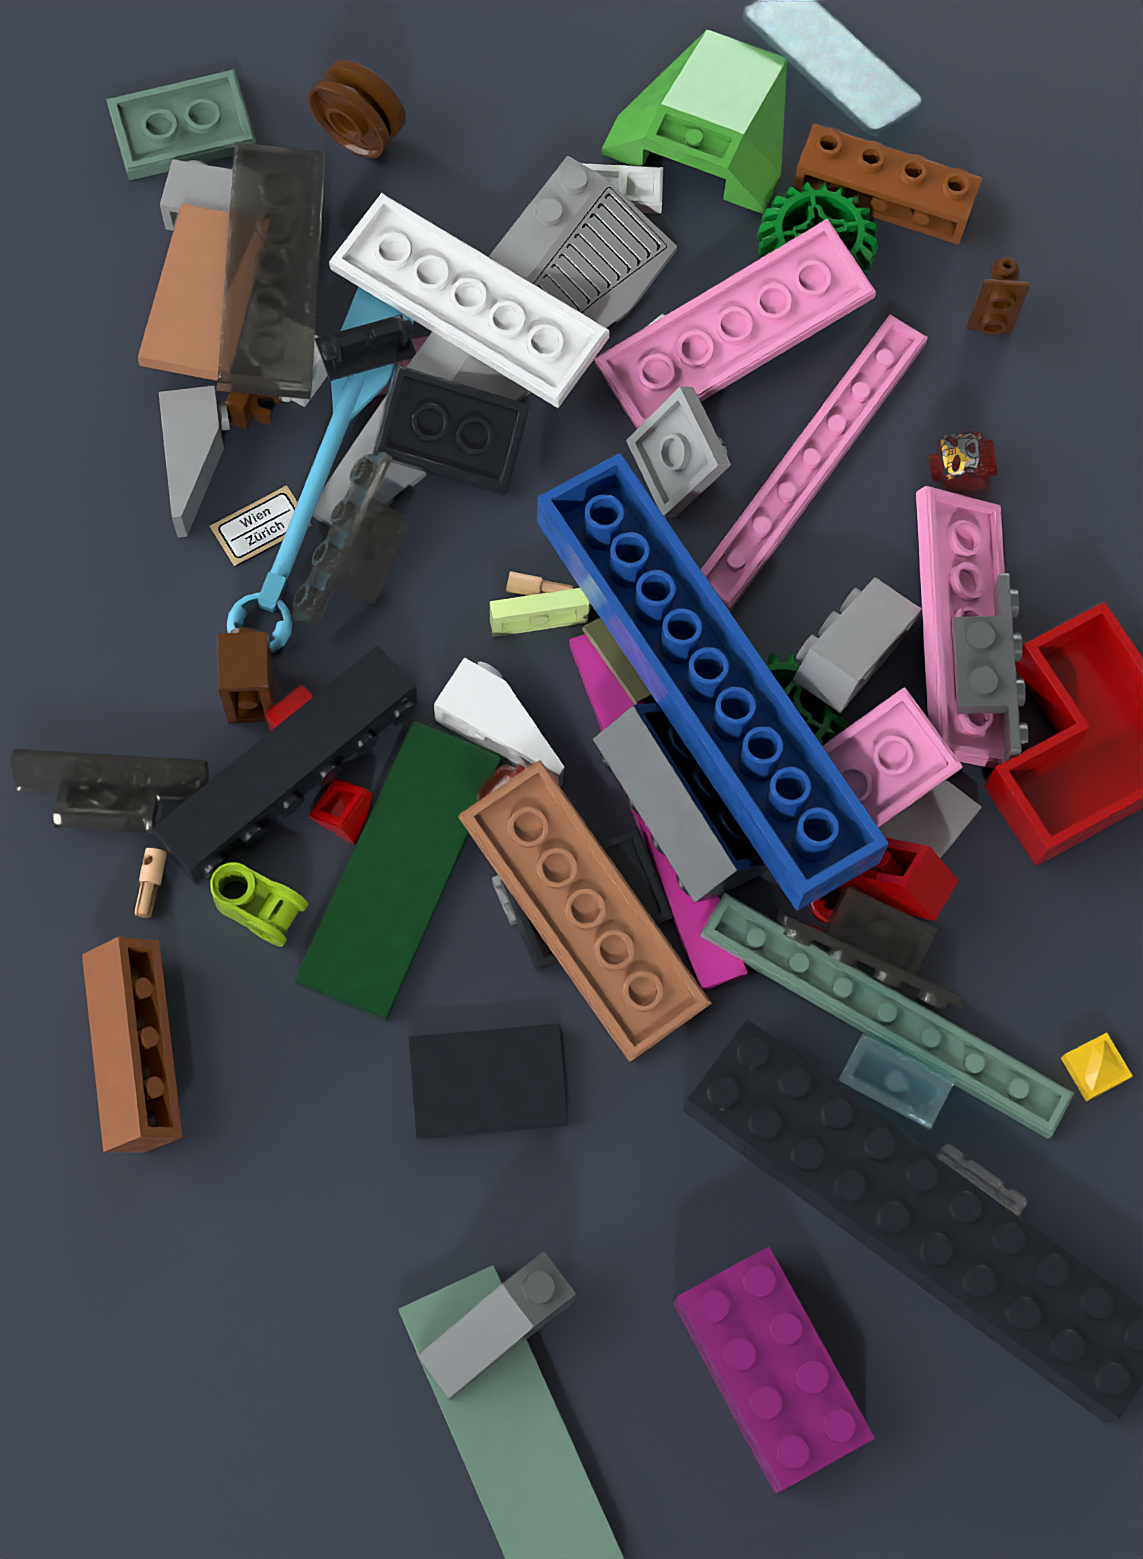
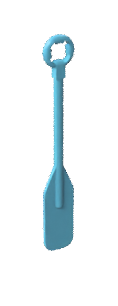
(348, 399)

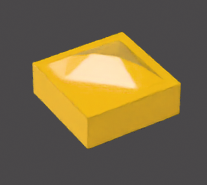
(1096, 1067)

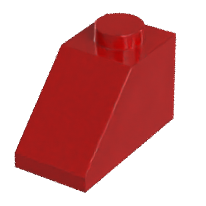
(909, 879)

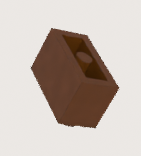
(245, 675)

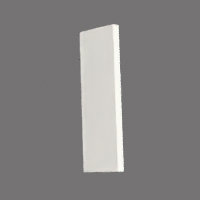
(469, 300)

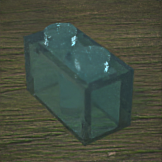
(897, 1080)

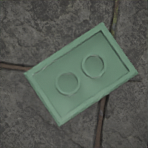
(180, 122)

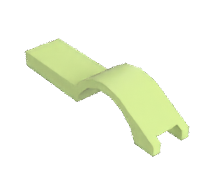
(539, 612)

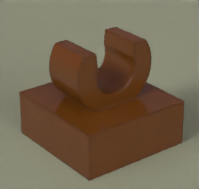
(245, 407)

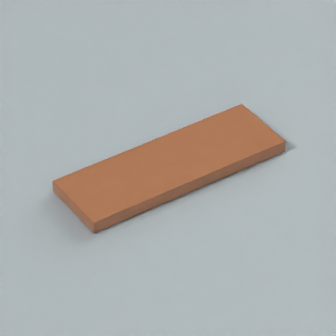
(584, 910)

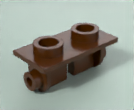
(999, 299)

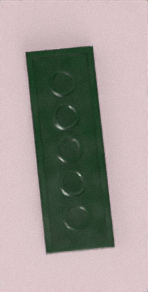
(397, 872)

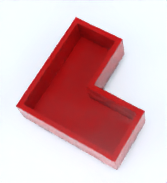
(1092, 770)

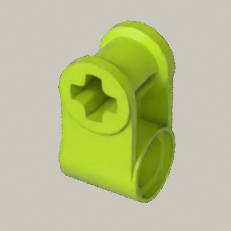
(264, 908)

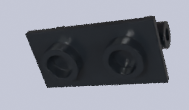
(366, 347)

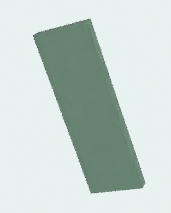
(514, 1441)

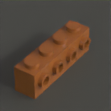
(890, 182)
(131, 1045)

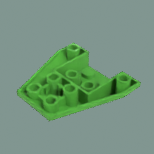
(714, 112)

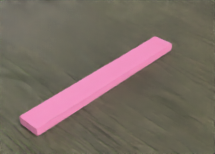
(812, 459)

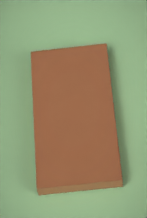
(189, 299)

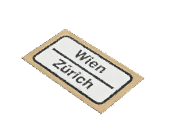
(256, 526)

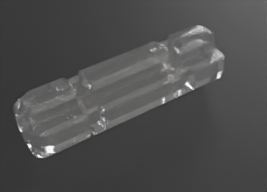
(983, 1179)

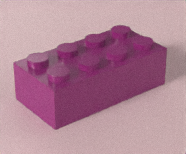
(772, 1370)

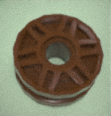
(356, 108)

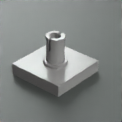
(678, 452)

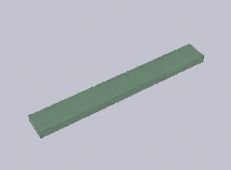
(888, 1016)

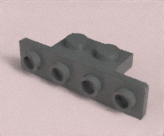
(986, 667)

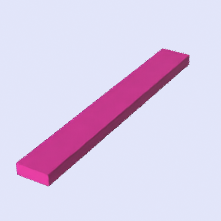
(708, 963)

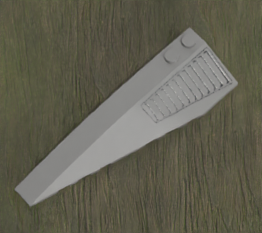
(572, 242)

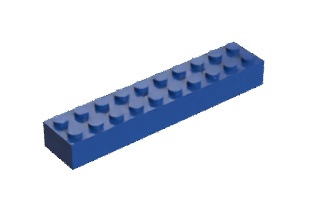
(710, 682)

